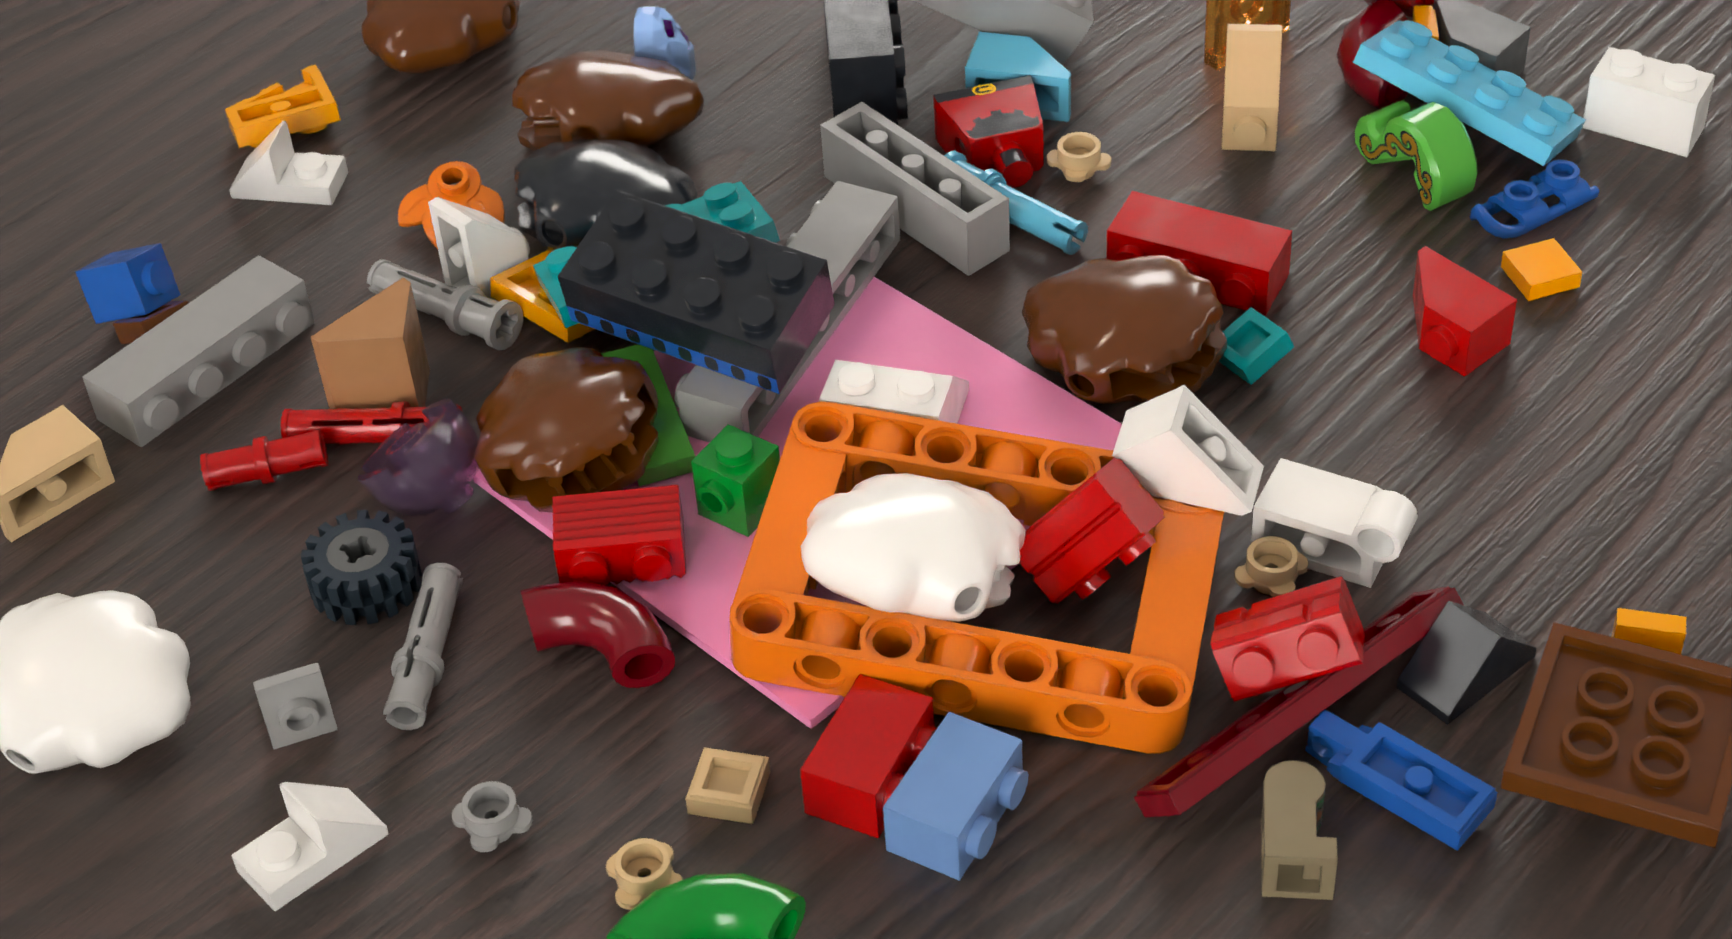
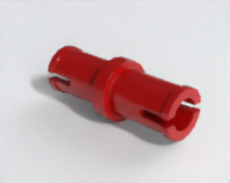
(264, 460)

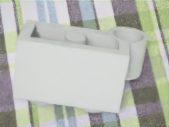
(1334, 520)

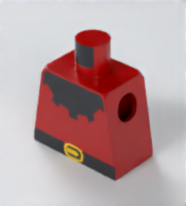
(994, 127)

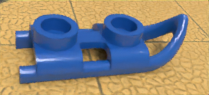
(1525, 200)

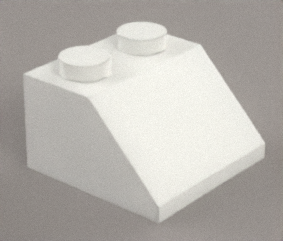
(896, 390)

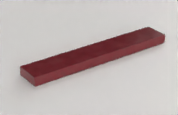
(1289, 709)

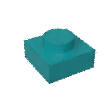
(1254, 345)

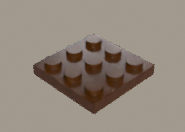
(1627, 735)

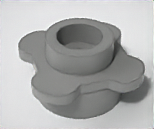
(491, 815)

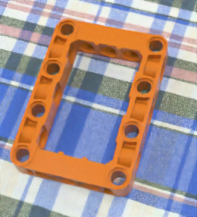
(970, 670)

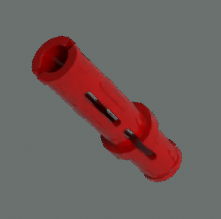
(352, 425)

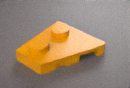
(304, 108)

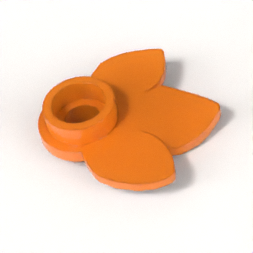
(468, 192)

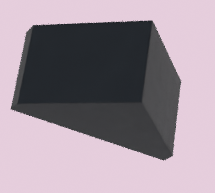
(1462, 661)

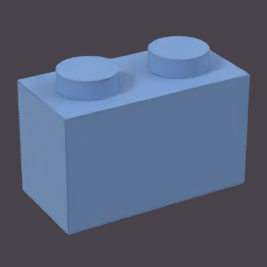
(955, 796)

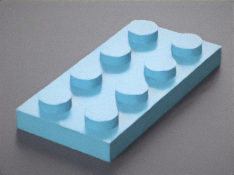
(1477, 95)

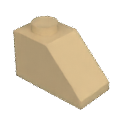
(1251, 87)
(49, 471)

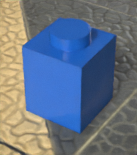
(128, 283)

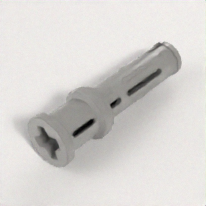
(462, 308)

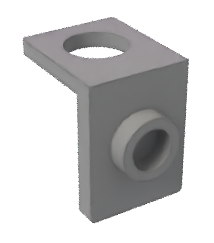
(295, 705)

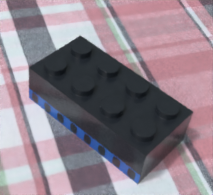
(697, 290)

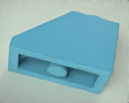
(1007, 57)

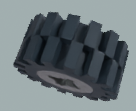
(361, 567)

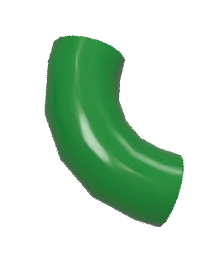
(715, 909)

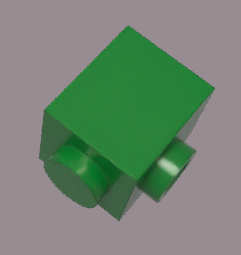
(734, 478)

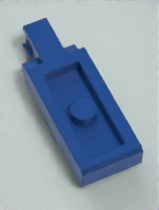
(1402, 777)

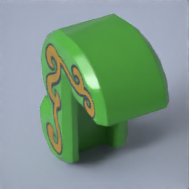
(1428, 136)

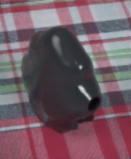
(575, 180)

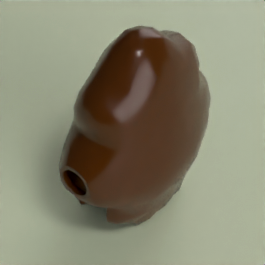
(435, 33)
(604, 99)
(1126, 328)
(567, 426)

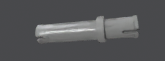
(419, 662)

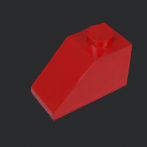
(1459, 314)

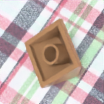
(375, 353)

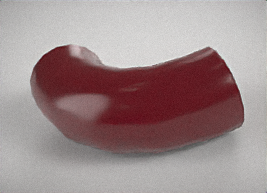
(1364, 26)
(604, 620)

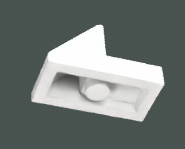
(284, 176)
(319, 836)

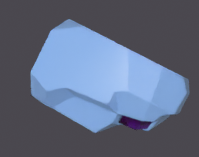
(662, 39)

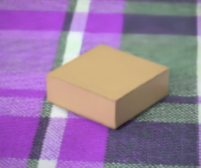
(728, 785)

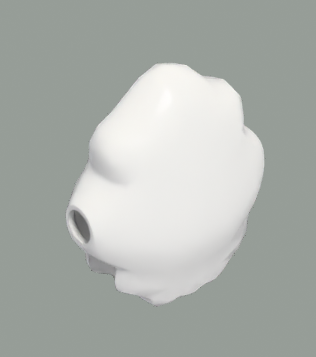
(914, 546)
(87, 681)

